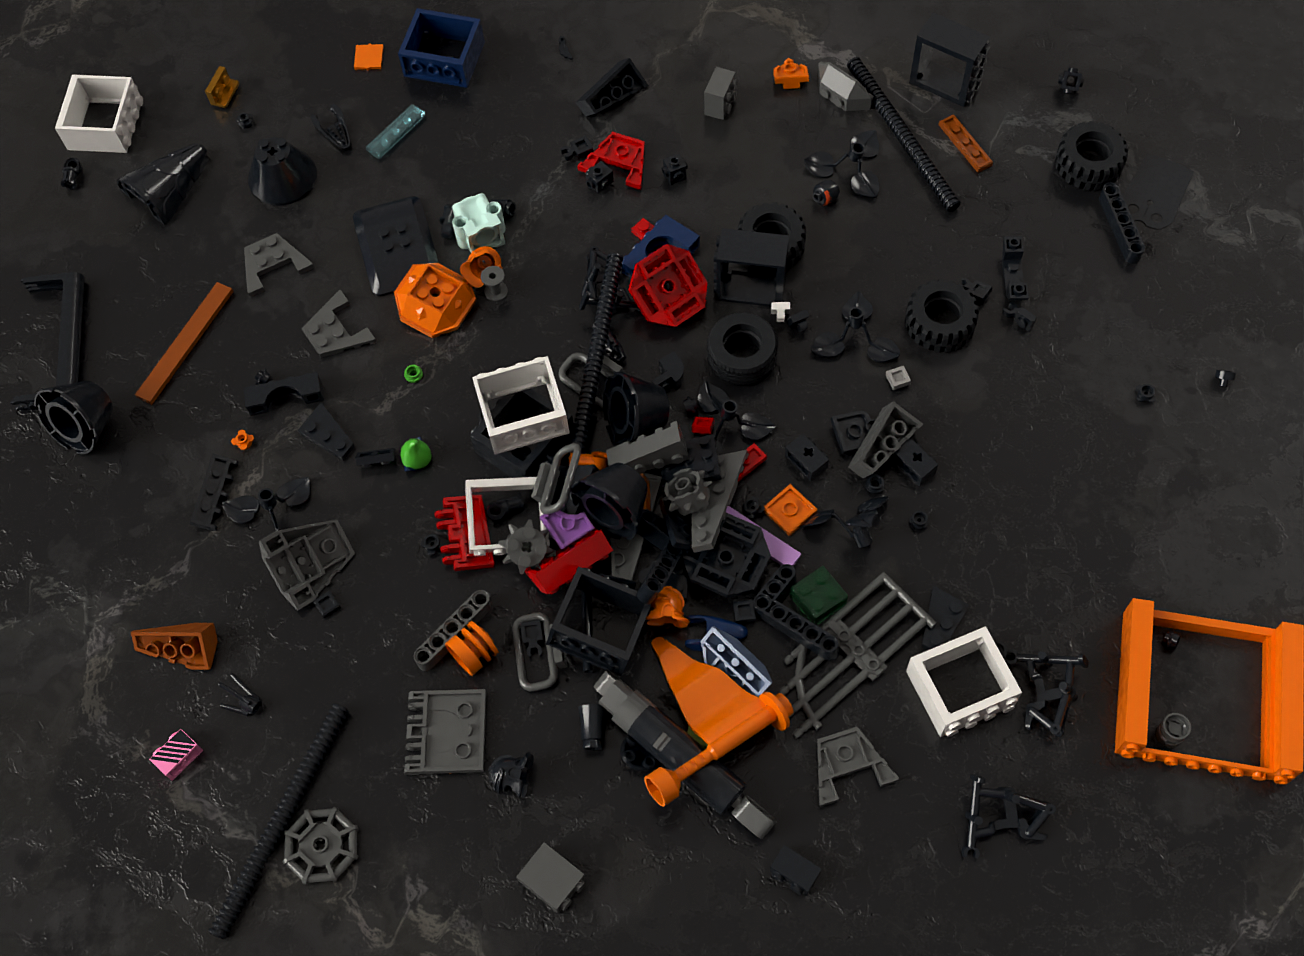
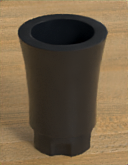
(592, 726)

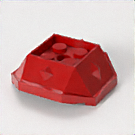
(685, 280)

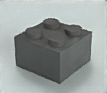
(720, 93)

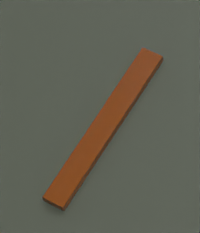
(184, 343)

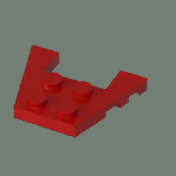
(620, 152)

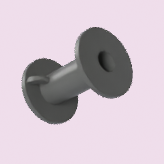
(493, 279)

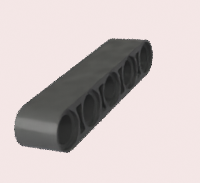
(455, 620)

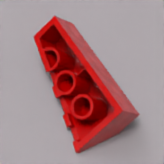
(563, 566)

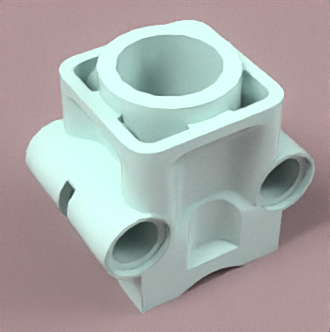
(478, 223)

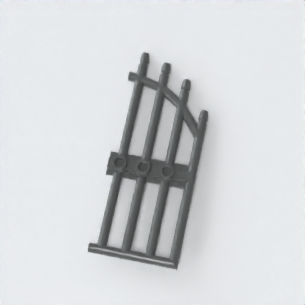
(854, 649)

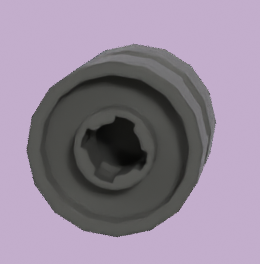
(1173, 730)

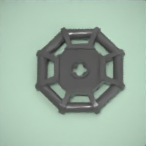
(322, 857)

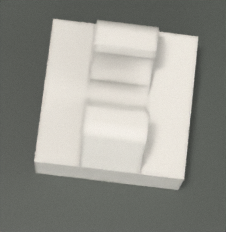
(780, 310)

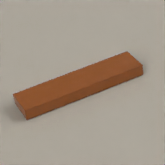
(965, 143)

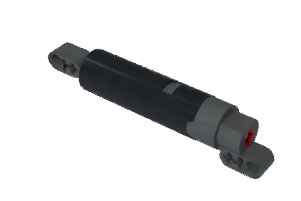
(675, 747)

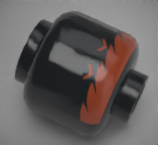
(826, 192)

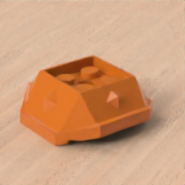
(429, 313)

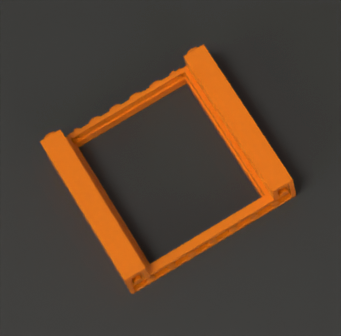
(1280, 702)

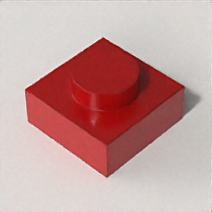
(642, 228)
(703, 425)

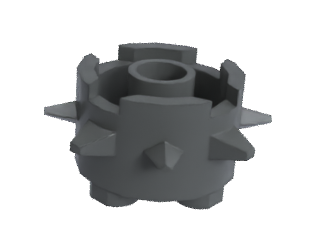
(687, 491)
(513, 545)

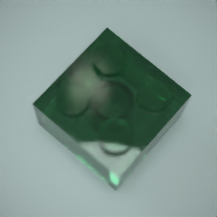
(818, 595)

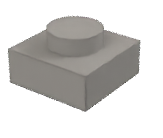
(898, 377)

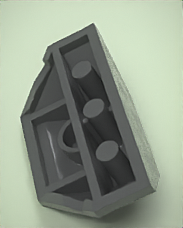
(842, 88)

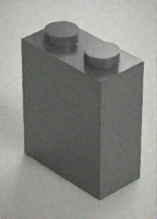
(552, 878)

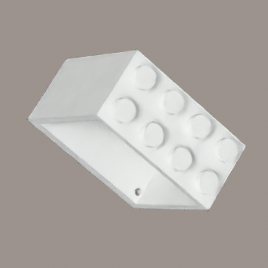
(99, 89)
(516, 379)
(949, 723)

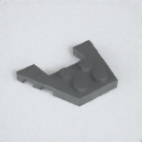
(269, 255)
(328, 333)
(846, 754)

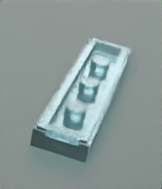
(395, 131)

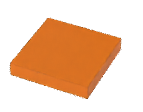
(789, 509)

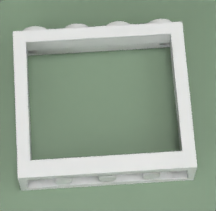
(500, 484)

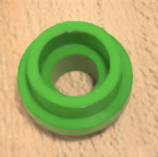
(411, 369)

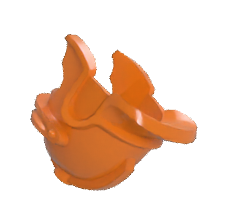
(473, 267)
(668, 609)

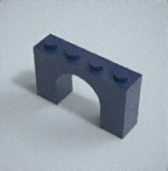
(664, 232)

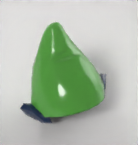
(415, 454)

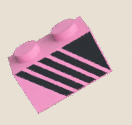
(175, 754)

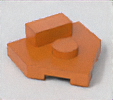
(790, 74)

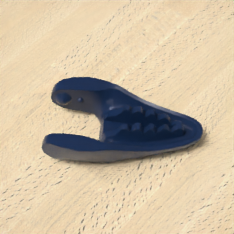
(732, 628)

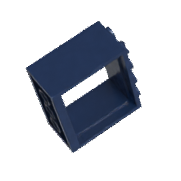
(437, 67)

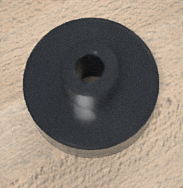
(1225, 376)

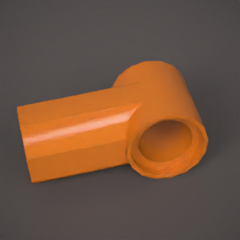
(596, 458)

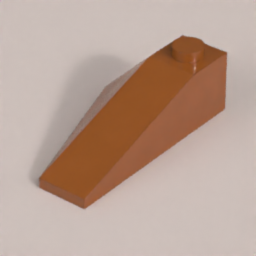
(185, 643)

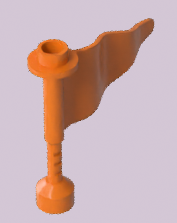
(714, 711)

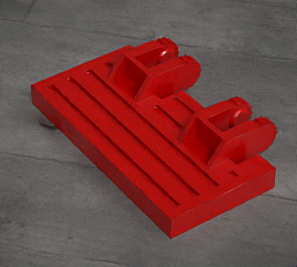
(458, 533)

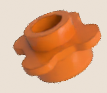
(246, 443)

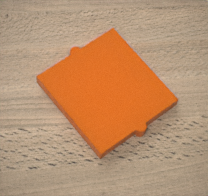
(368, 57)

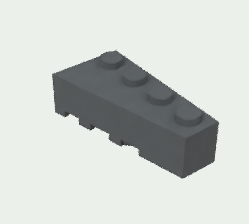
(884, 438)
(652, 451)

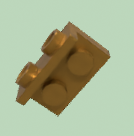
(221, 88)

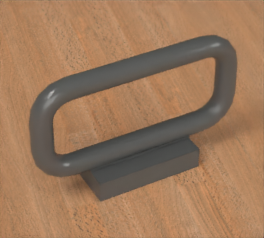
(608, 369)
(548, 477)
(555, 657)

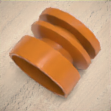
(471, 648)

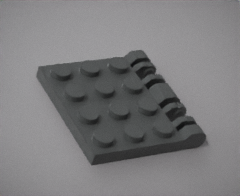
(449, 732)

